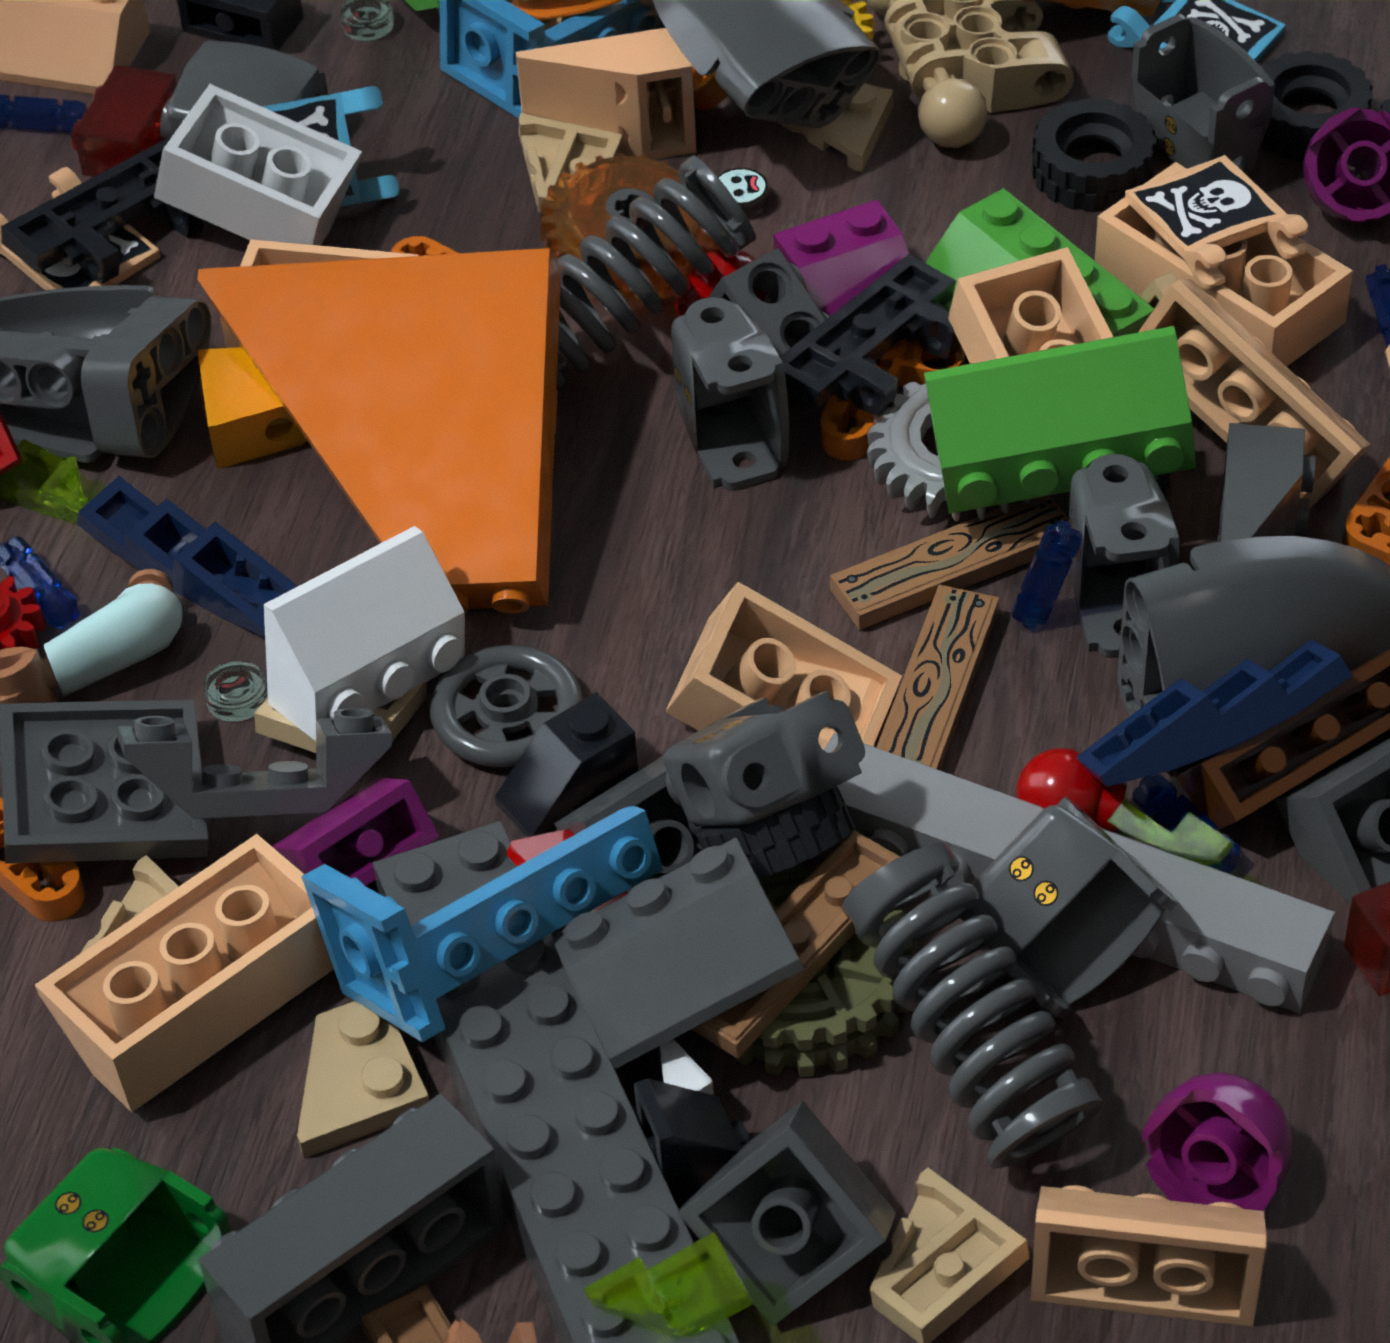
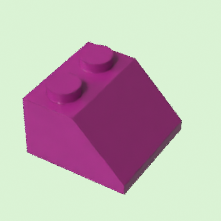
(843, 252)

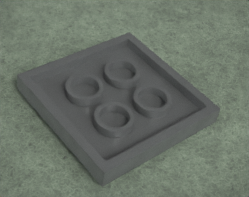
(77, 795)

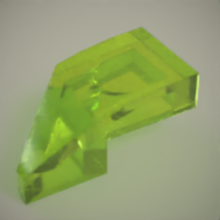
(44, 483)
(1189, 840)
(677, 1294)

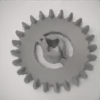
(903, 459)

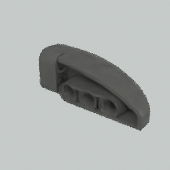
(776, 56)
(99, 368)
(1251, 603)

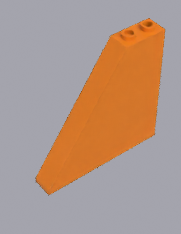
(421, 397)

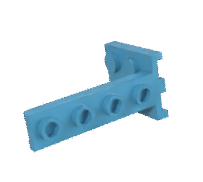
(484, 35)
(406, 967)

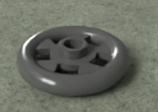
(503, 703)

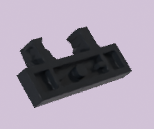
(79, 221)
(844, 348)

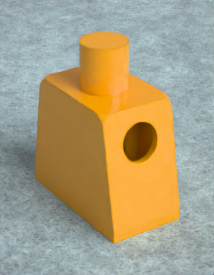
(242, 409)

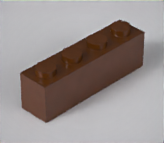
(1283, 756)

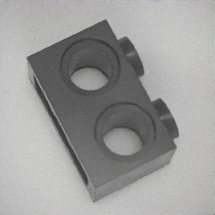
(791, 309)

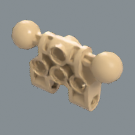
(973, 61)

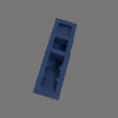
(202, 563)
(1194, 724)

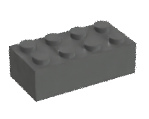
(359, 1233)

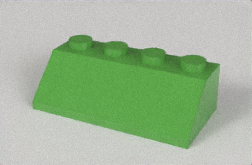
(1007, 231)
(1038, 417)

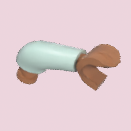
(104, 643)

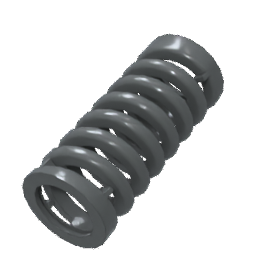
(703, 199)
(906, 881)

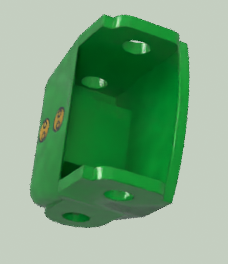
(113, 1250)

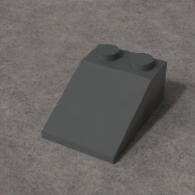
(1264, 483)

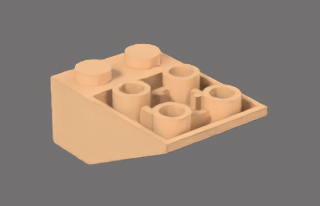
(618, 85)

